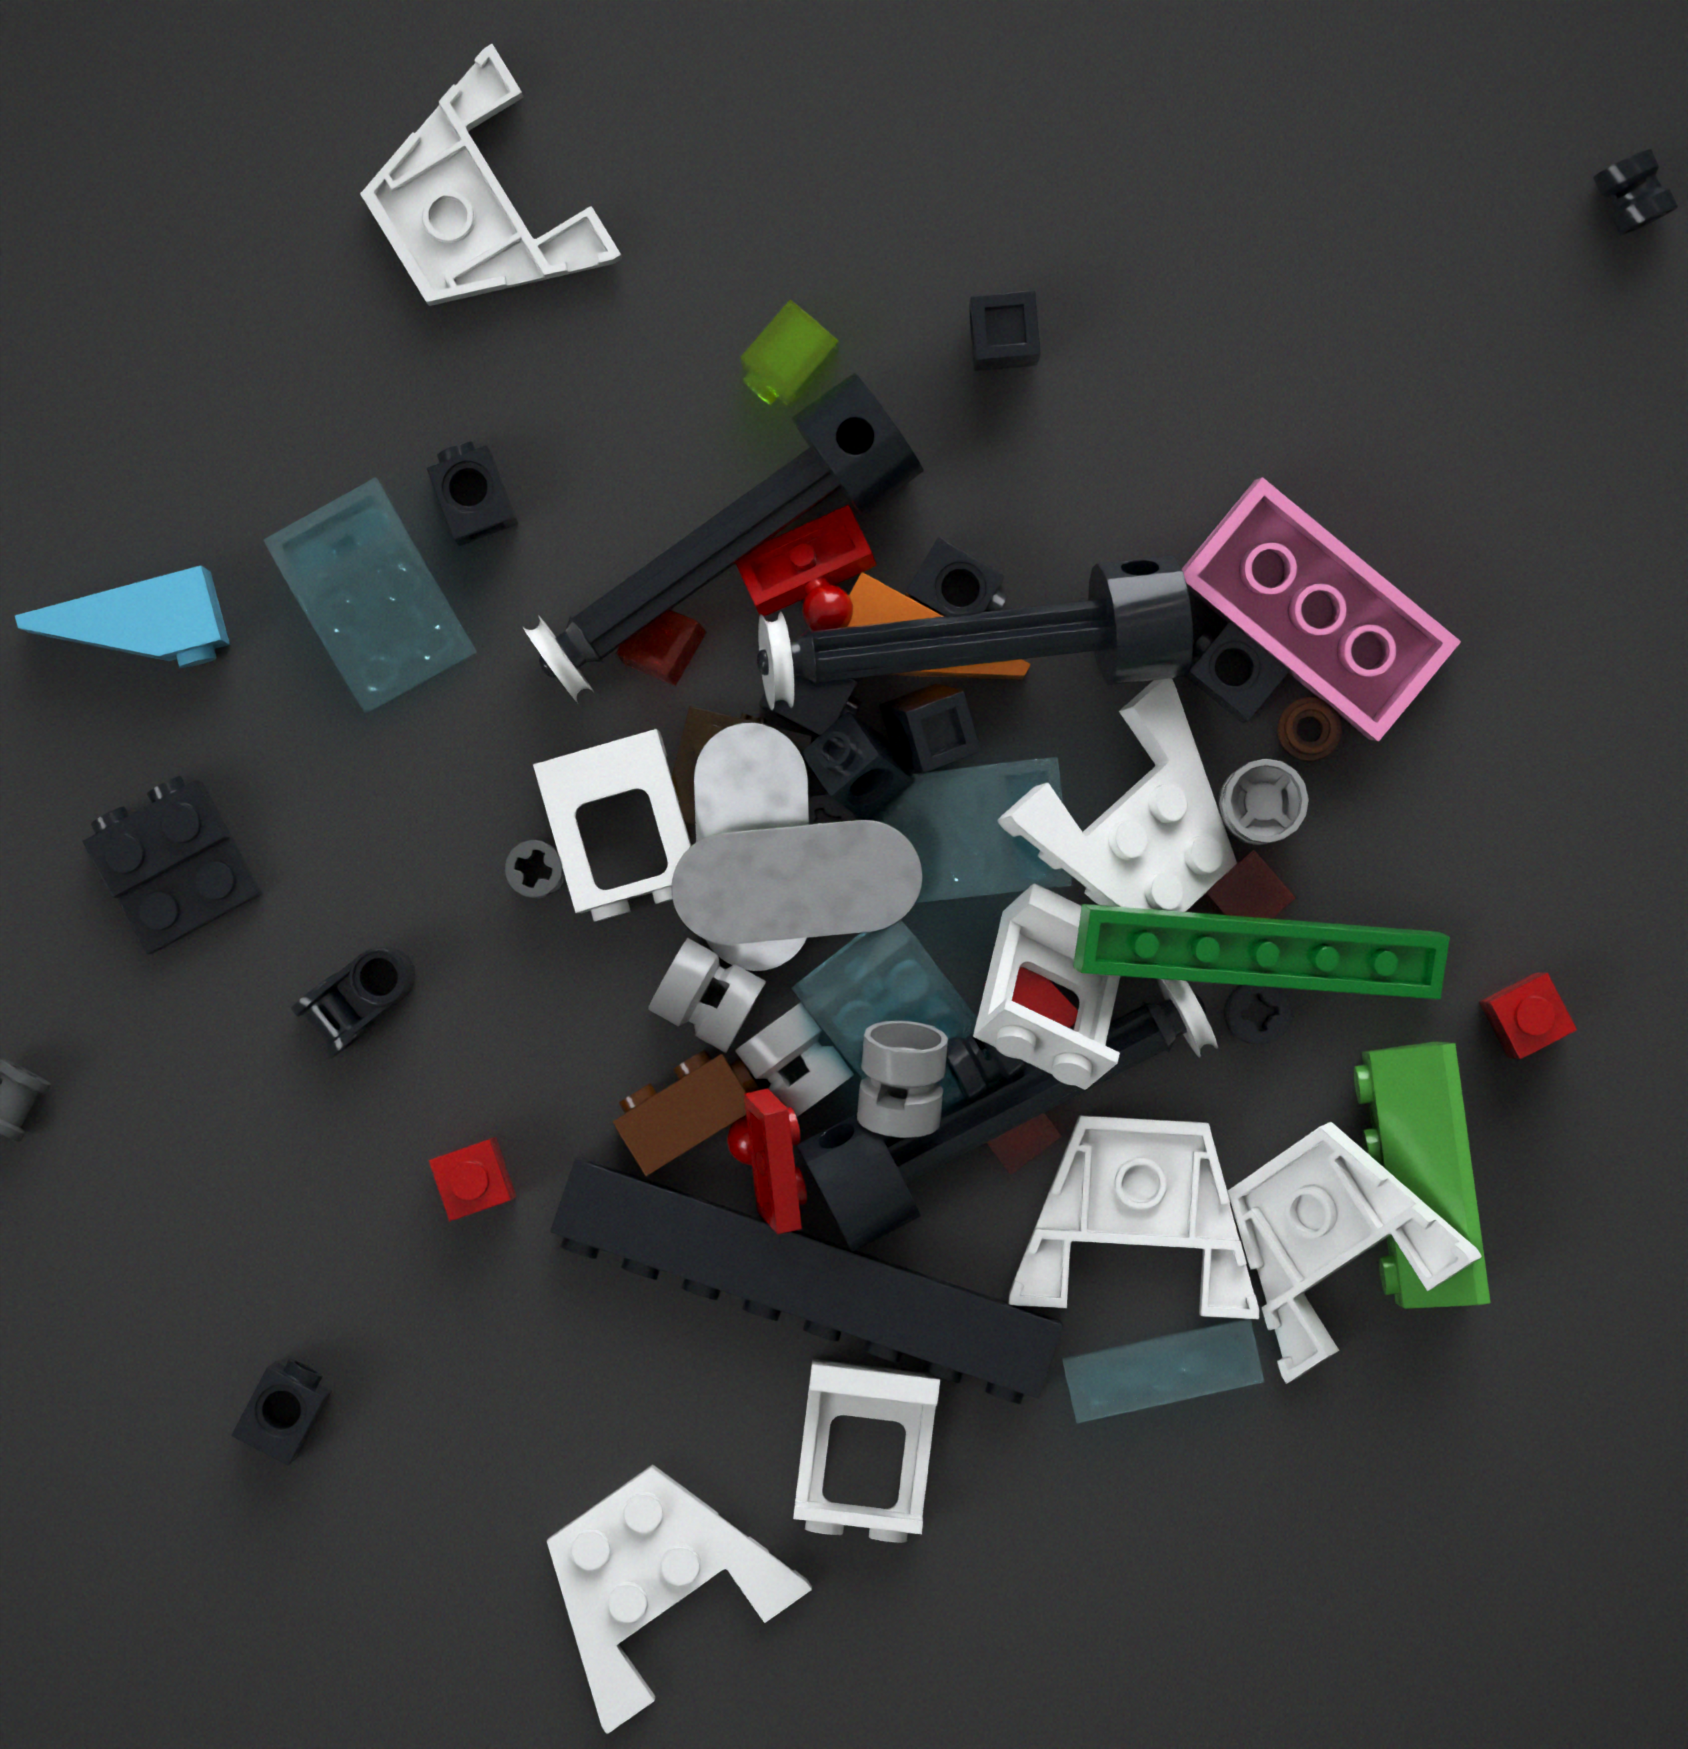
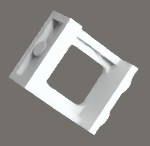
(602, 773)
(1041, 935)
(873, 1394)

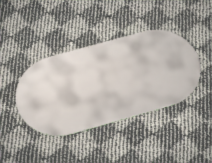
(751, 782)
(796, 882)

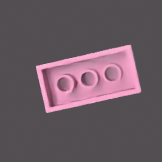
(1318, 609)

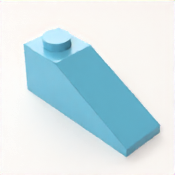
(151, 618)

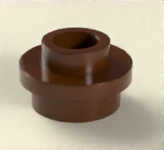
(1329, 725)

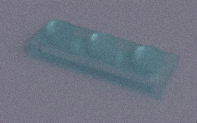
(1163, 1370)

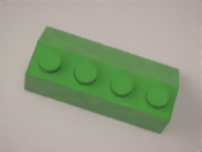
(1425, 1145)

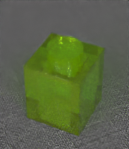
(787, 355)

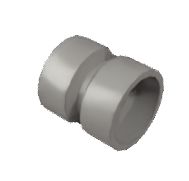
(1263, 802)
(687, 982)
(782, 1042)
(902, 1078)

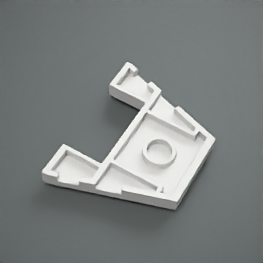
(454, 217)
(1156, 842)
(1138, 1188)
(1316, 1214)
(638, 1559)

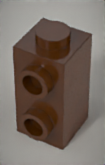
(685, 1113)

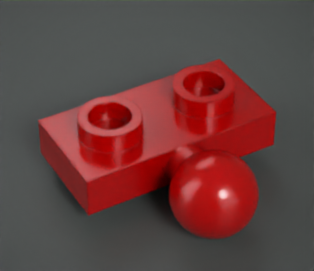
(807, 567)
(766, 1142)

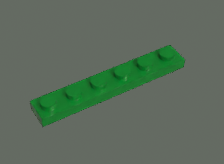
(1260, 952)

